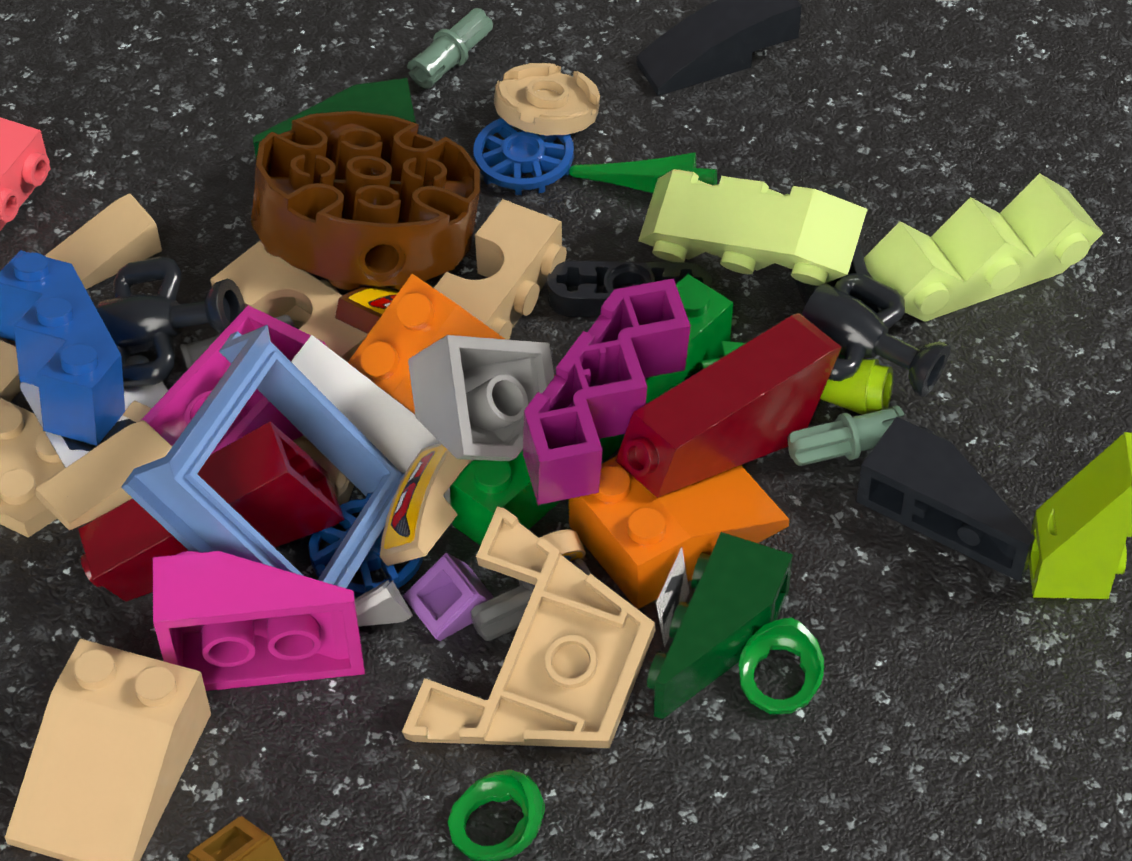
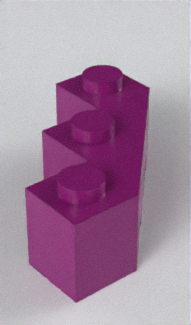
(600, 387)

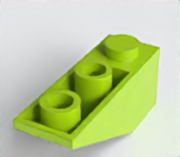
(1085, 529)

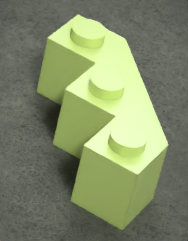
(753, 226)
(984, 251)

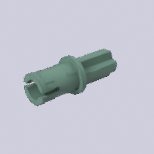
(449, 48)
(841, 438)

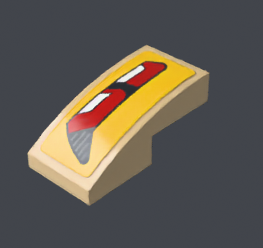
(418, 509)

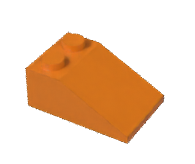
(407, 326)
(641, 534)

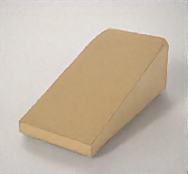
(110, 241)
(95, 480)

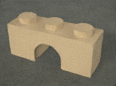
(516, 254)
(284, 290)

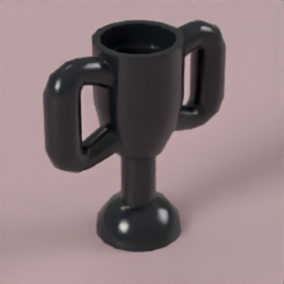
(152, 321)
(865, 332)

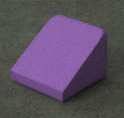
(447, 596)

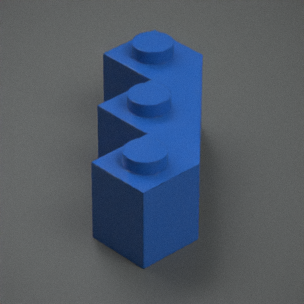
(61, 347)

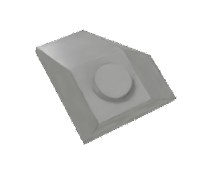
(477, 391)

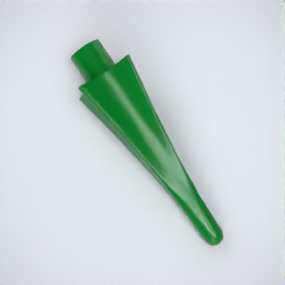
(643, 173)

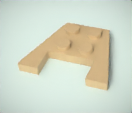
(27, 453)
(566, 663)

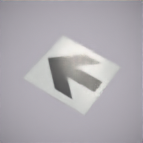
(673, 591)

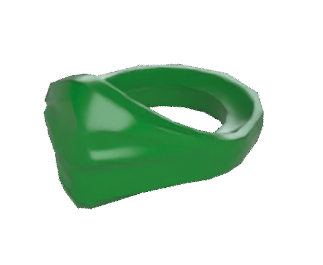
(782, 635)
(499, 788)

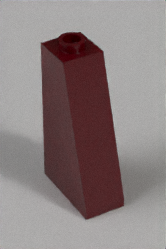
(730, 409)
(258, 475)

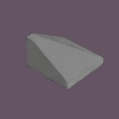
(382, 606)

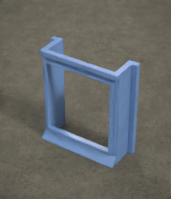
(204, 520)

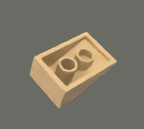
(107, 755)

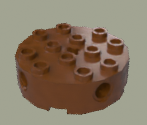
(364, 199)

